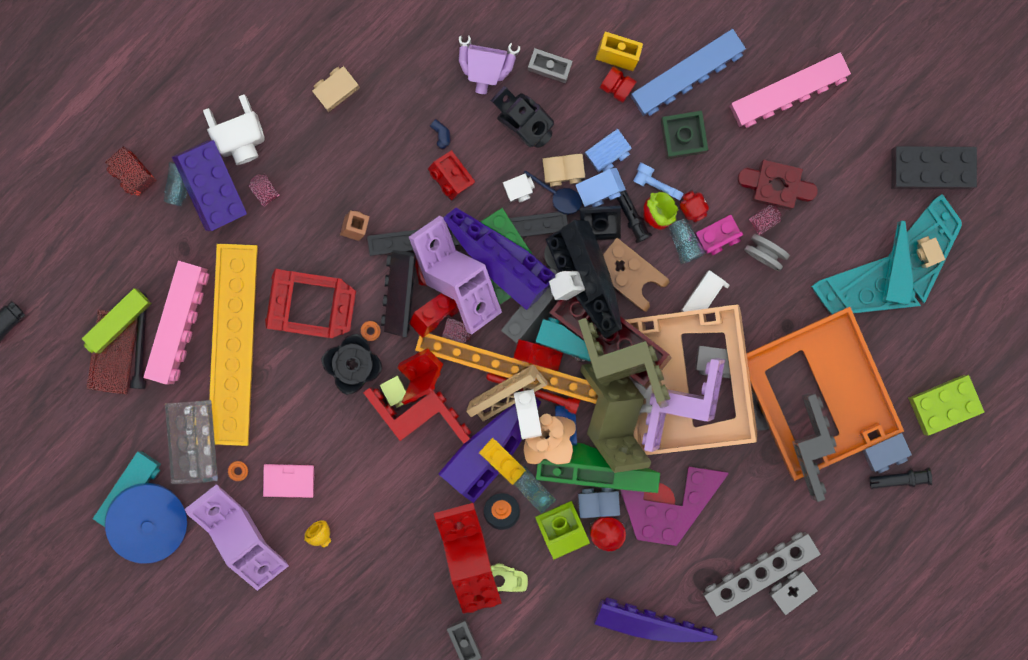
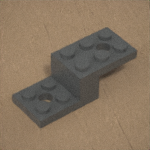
(814, 446)

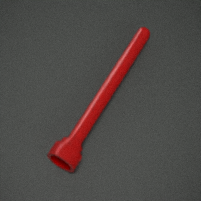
(570, 404)

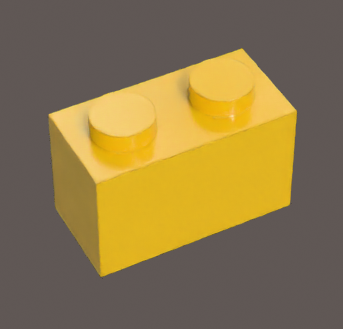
(619, 51)

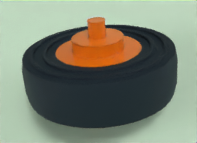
(501, 511)

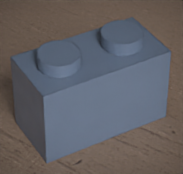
(886, 453)

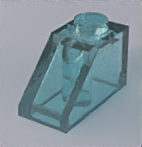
(534, 491)

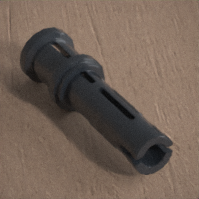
(635, 223)
(910, 478)

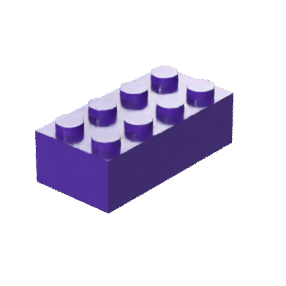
(209, 185)

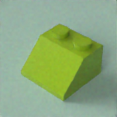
(562, 530)

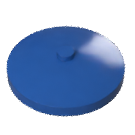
(145, 523)

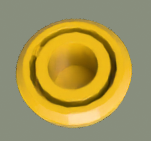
(318, 534)

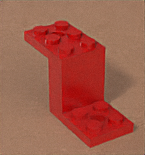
(417, 414)
(467, 558)

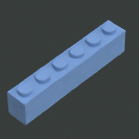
(687, 72)

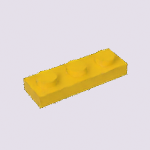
(502, 461)

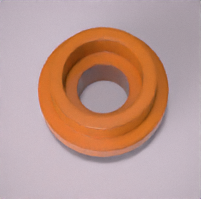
(377, 330)
(231, 471)

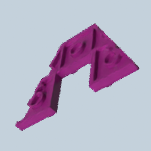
(670, 522)

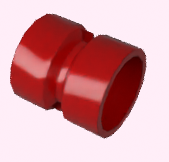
(618, 84)

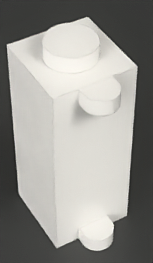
(705, 292)

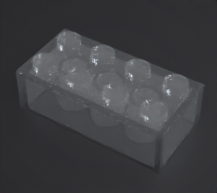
(191, 442)

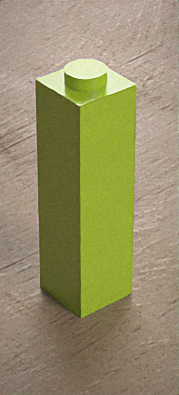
(116, 321)

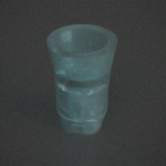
(175, 190)
(685, 241)

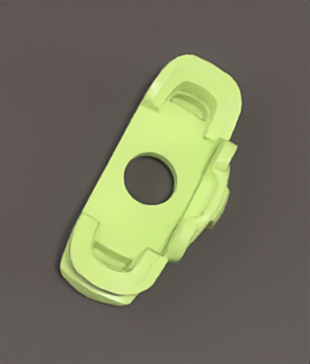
(514, 580)

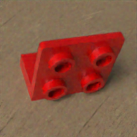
(422, 371)

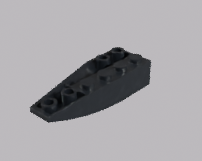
(578, 250)

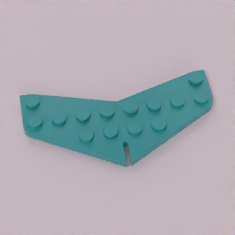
(865, 285)

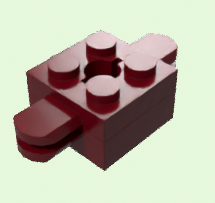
(777, 184)

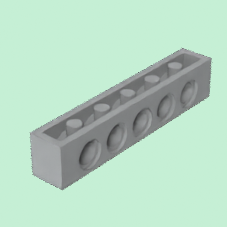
(807, 552)

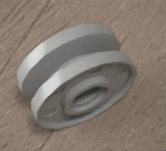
(766, 252)

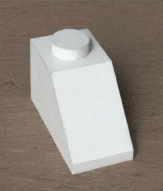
(527, 414)

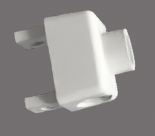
(237, 135)

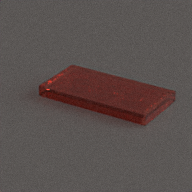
(112, 367)

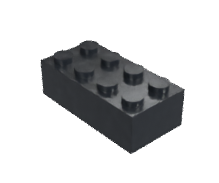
(934, 167)

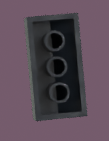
(400, 292)

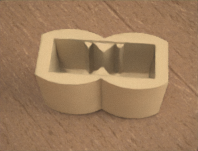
(564, 169)

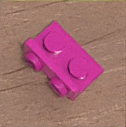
(719, 234)

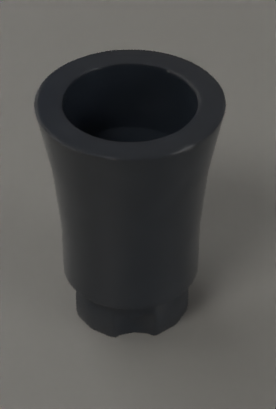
(9, 318)

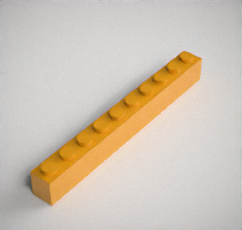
(505, 366)

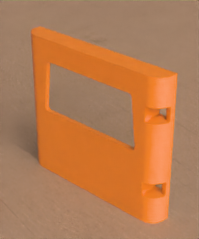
(845, 379)

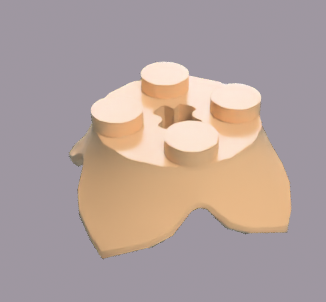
(557, 447)

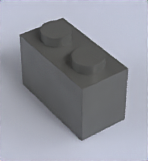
(464, 640)

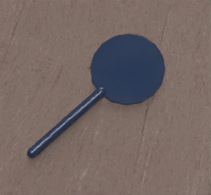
(564, 200)

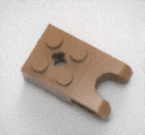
(635, 275)

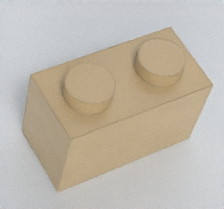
(335, 88)

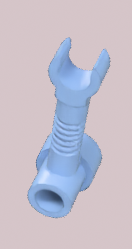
(644, 176)

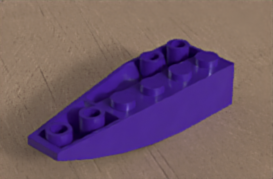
(506, 262)
(468, 469)
(647, 625)

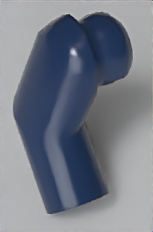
(443, 134)

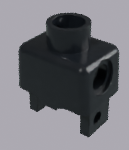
(529, 126)

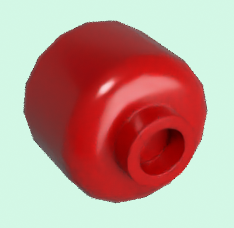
(694, 206)

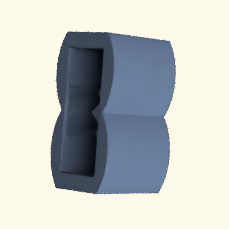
(598, 503)

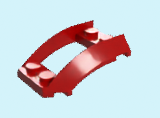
(281, 300)

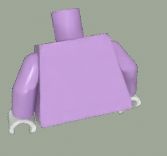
(485, 64)

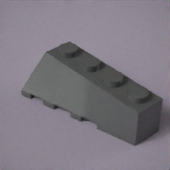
(527, 323)

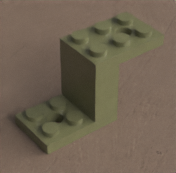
(624, 362)
(615, 422)

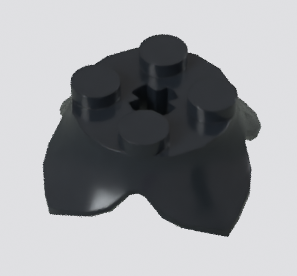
(336, 361)

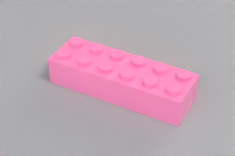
(176, 323)

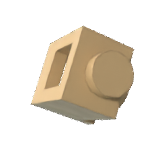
(929, 251)

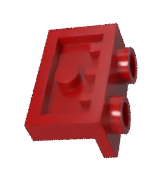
(450, 175)

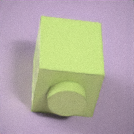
(394, 391)

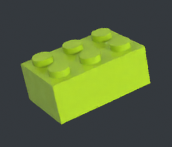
(946, 405)

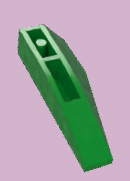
(590, 469)

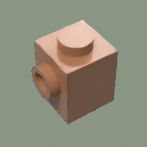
(354, 225)

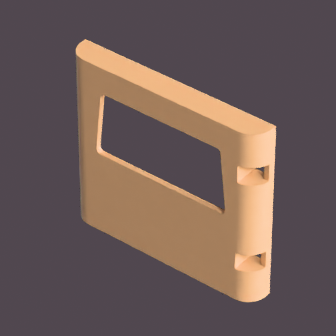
(679, 431)

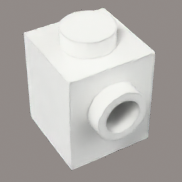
(519, 188)
(566, 285)

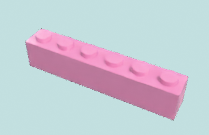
(790, 89)

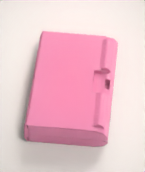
(288, 481)

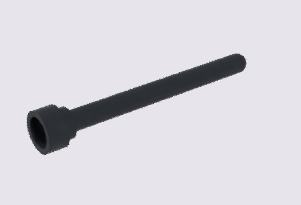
(137, 380)

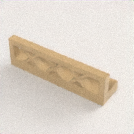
(504, 390)

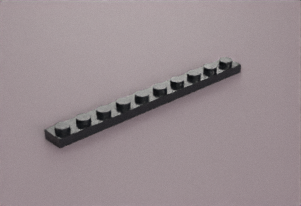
(525, 225)

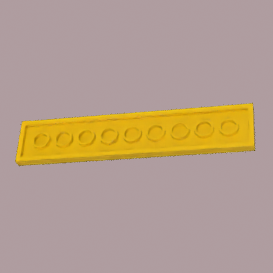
(233, 342)

